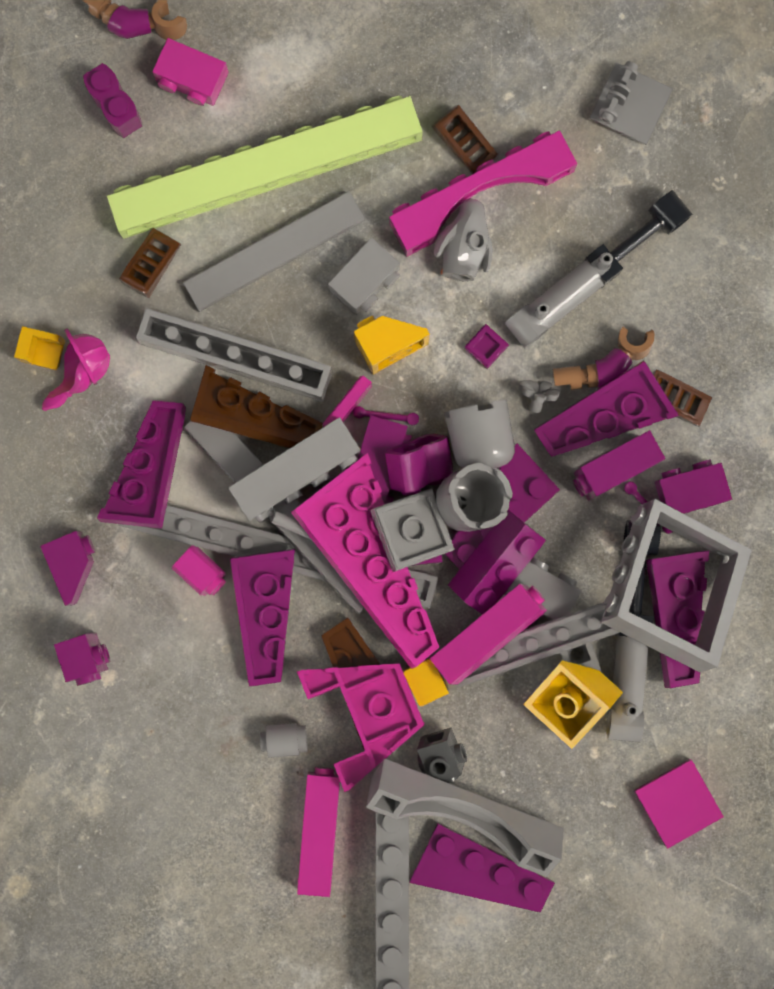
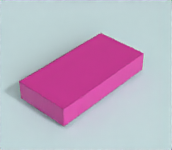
(350, 400)

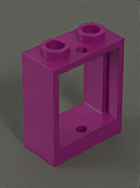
(618, 466)

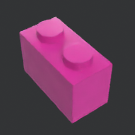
(190, 73)

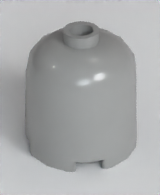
(481, 434)
(482, 493)

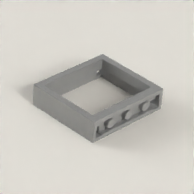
(721, 603)

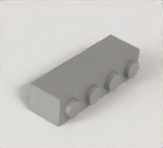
(294, 469)

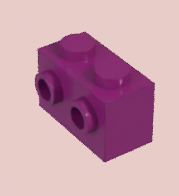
(82, 658)

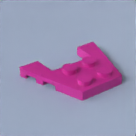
(379, 707)

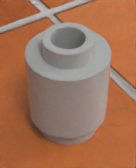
(284, 740)

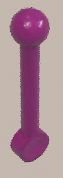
(412, 418)
(631, 489)

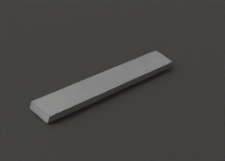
(239, 462)

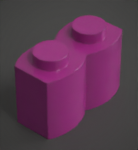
(112, 100)
(419, 463)

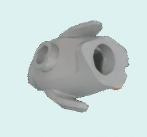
(465, 243)

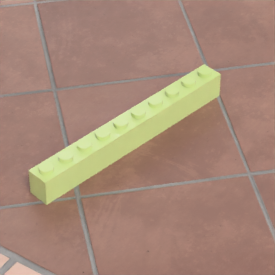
(265, 167)

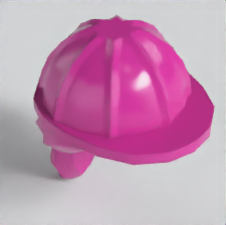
(84, 363)

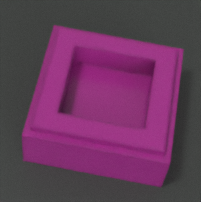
(486, 346)

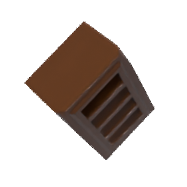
(473, 132)
(133, 266)
(682, 388)

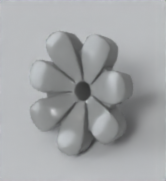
(538, 393)

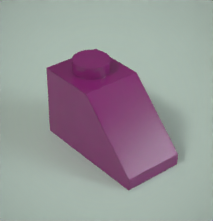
(70, 564)

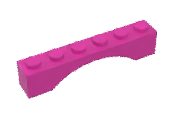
(538, 164)

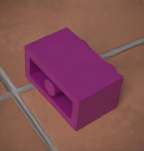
(694, 489)

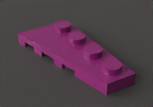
(615, 408)
(148, 471)
(530, 492)
(263, 604)
(677, 606)
(473, 870)

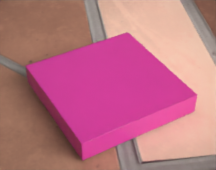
(678, 803)

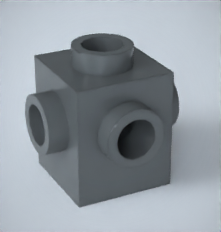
(441, 755)

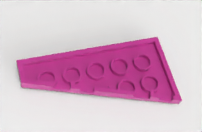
(346, 534)

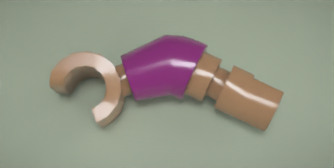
(136, 22)
(607, 368)

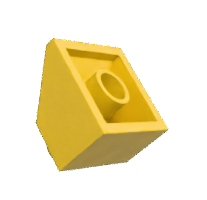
(388, 341)
(572, 700)

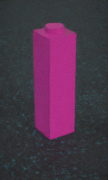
(489, 633)
(319, 833)

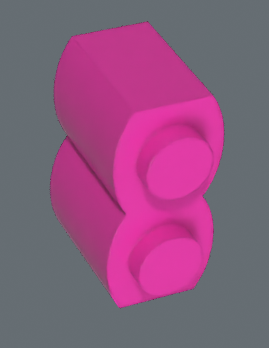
(200, 571)

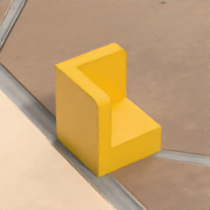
(39, 348)
(425, 682)

